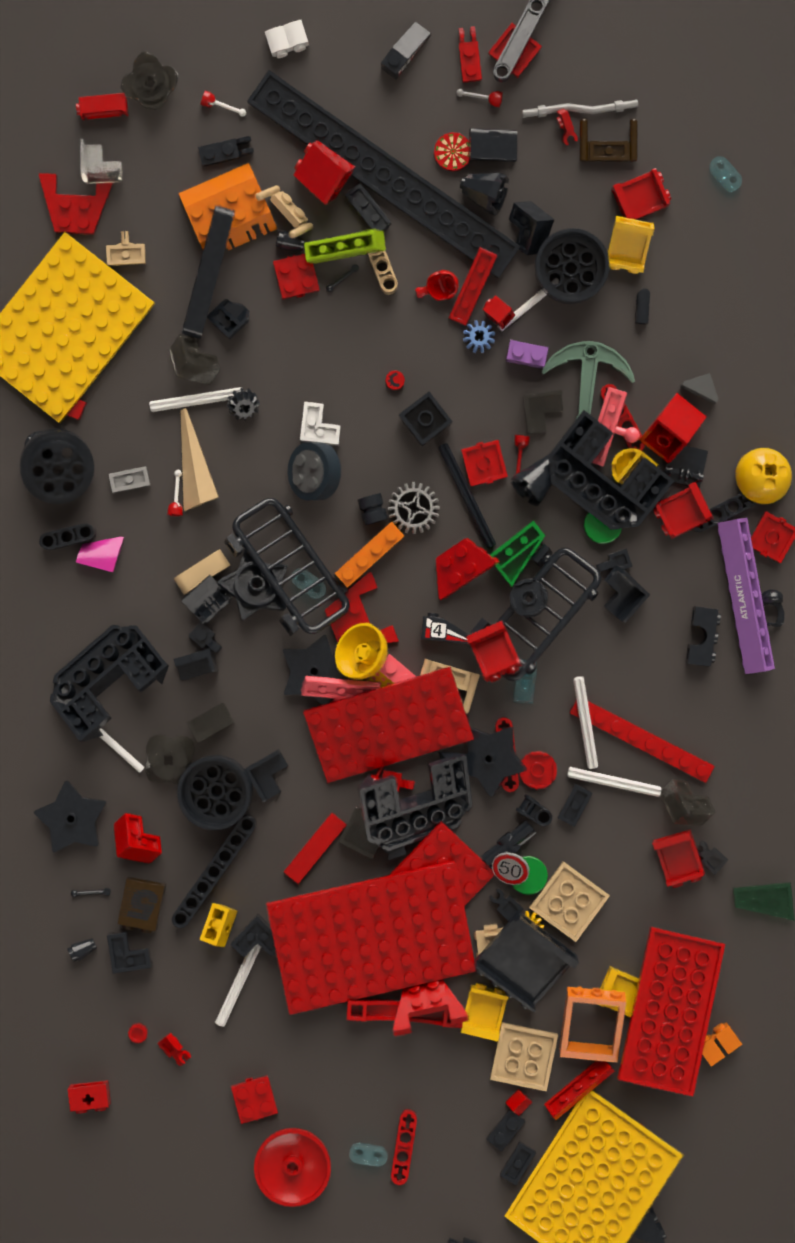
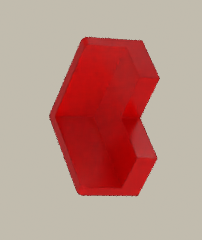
(133, 842)

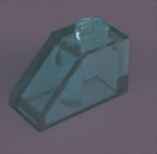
(525, 687)

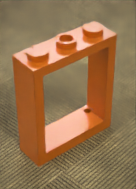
(588, 1050)

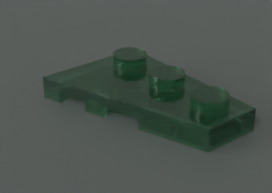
(766, 898)

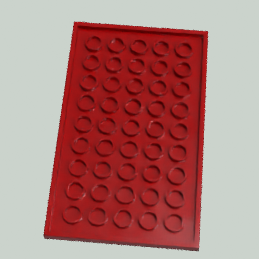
(371, 937)

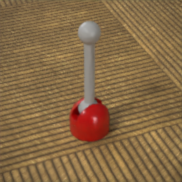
(494, 98)

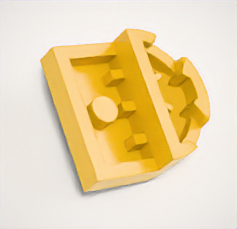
(625, 463)

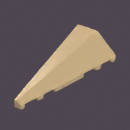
(197, 480)

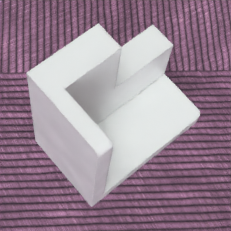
(314, 430)

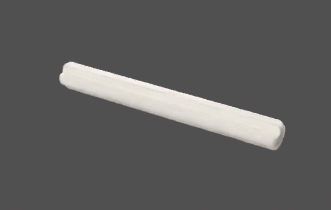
(191, 400)
(585, 722)
(614, 781)
(237, 986)

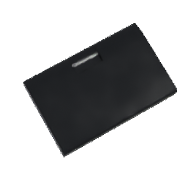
(493, 145)

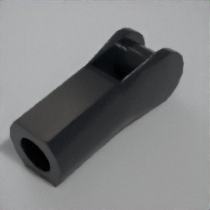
(642, 307)

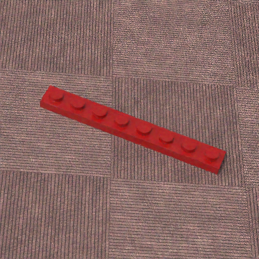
(647, 742)

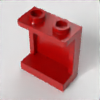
(641, 195)
(683, 511)
(494, 652)
(679, 858)

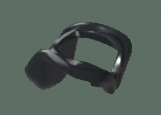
(775, 598)

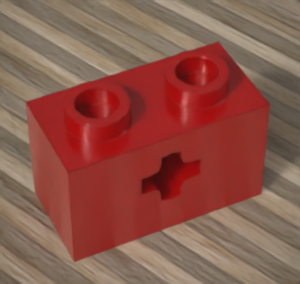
(78, 1092)

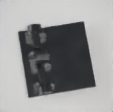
(687, 466)
(207, 599)

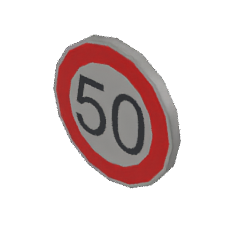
(510, 868)

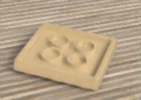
(569, 901)
(524, 1056)

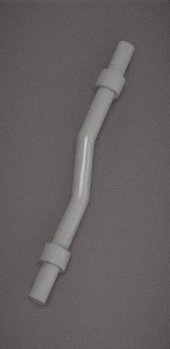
(617, 106)

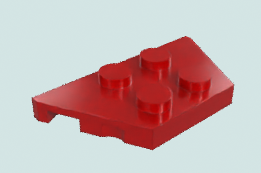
(460, 566)

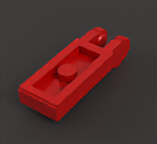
(469, 57)

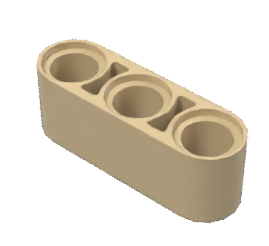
(388, 274)
(196, 574)

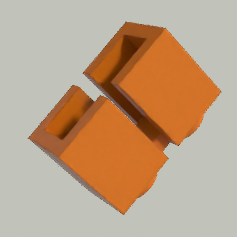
(726, 1038)

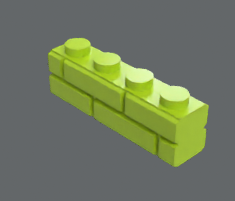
(345, 246)

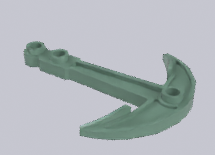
(589, 364)

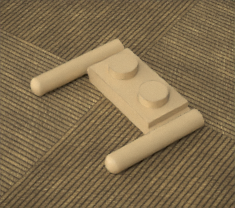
(288, 209)
(464, 679)

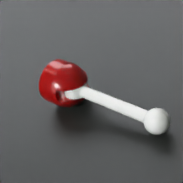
(209, 100)
(176, 508)

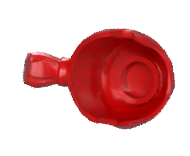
(440, 285)

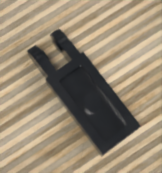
(224, 151)

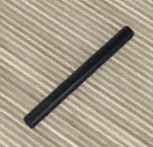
(467, 495)

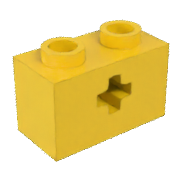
(218, 925)

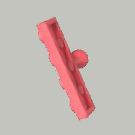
(610, 417)
(335, 688)

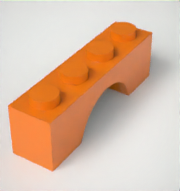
(369, 554)

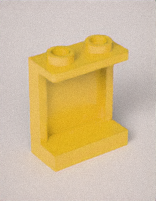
(629, 244)
(622, 982)
(484, 1011)

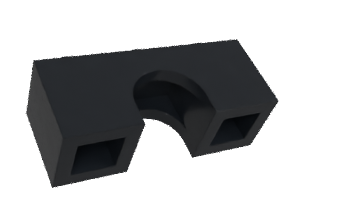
(707, 620)

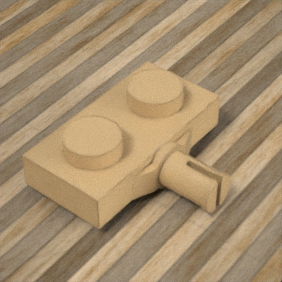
(125, 252)

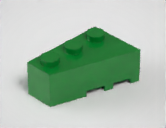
(517, 552)

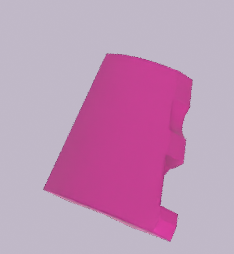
(101, 554)

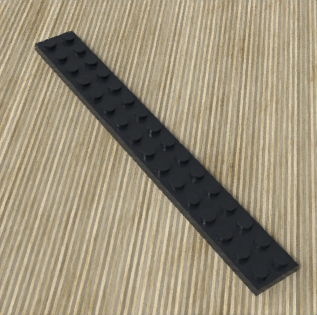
(382, 172)

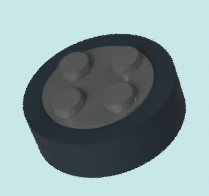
(314, 471)

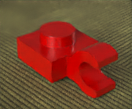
(564, 121)
(409, 784)
(172, 1047)

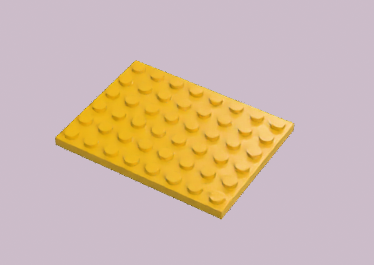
(66, 326)
(594, 1178)

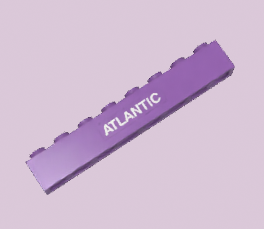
(746, 596)

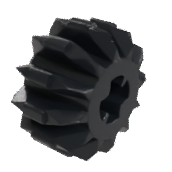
(236, 403)

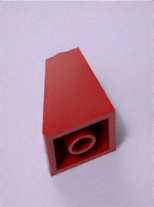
(323, 171)
(673, 428)

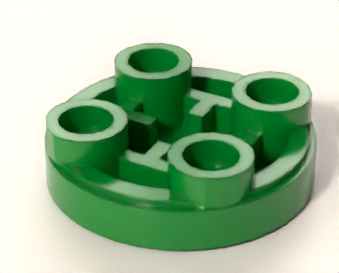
(598, 531)
(536, 879)

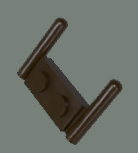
(608, 150)

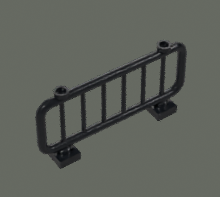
(545, 557)
(289, 622)

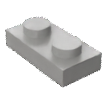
(129, 479)

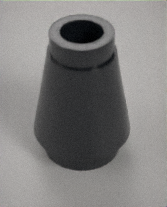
(284, 241)
(81, 949)

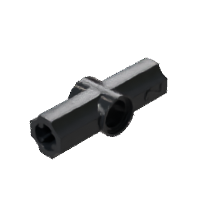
(509, 842)

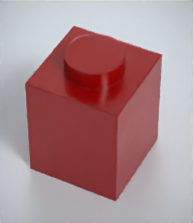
(498, 312)

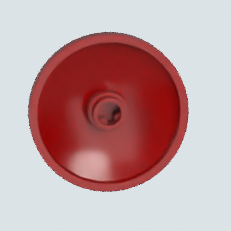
(292, 1167)

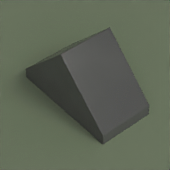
(702, 387)

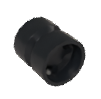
(372, 509)

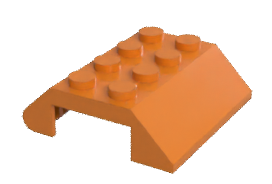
(233, 191)

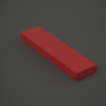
(473, 286)
(315, 847)
(578, 1088)

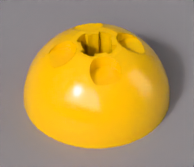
(757, 482)
(361, 651)

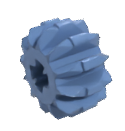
(478, 329)

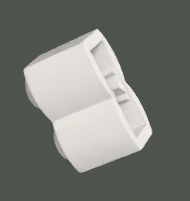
(287, 39)

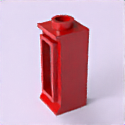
(102, 106)

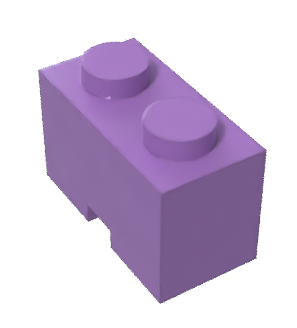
(527, 354)

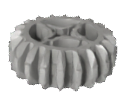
(418, 492)

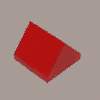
(518, 1102)

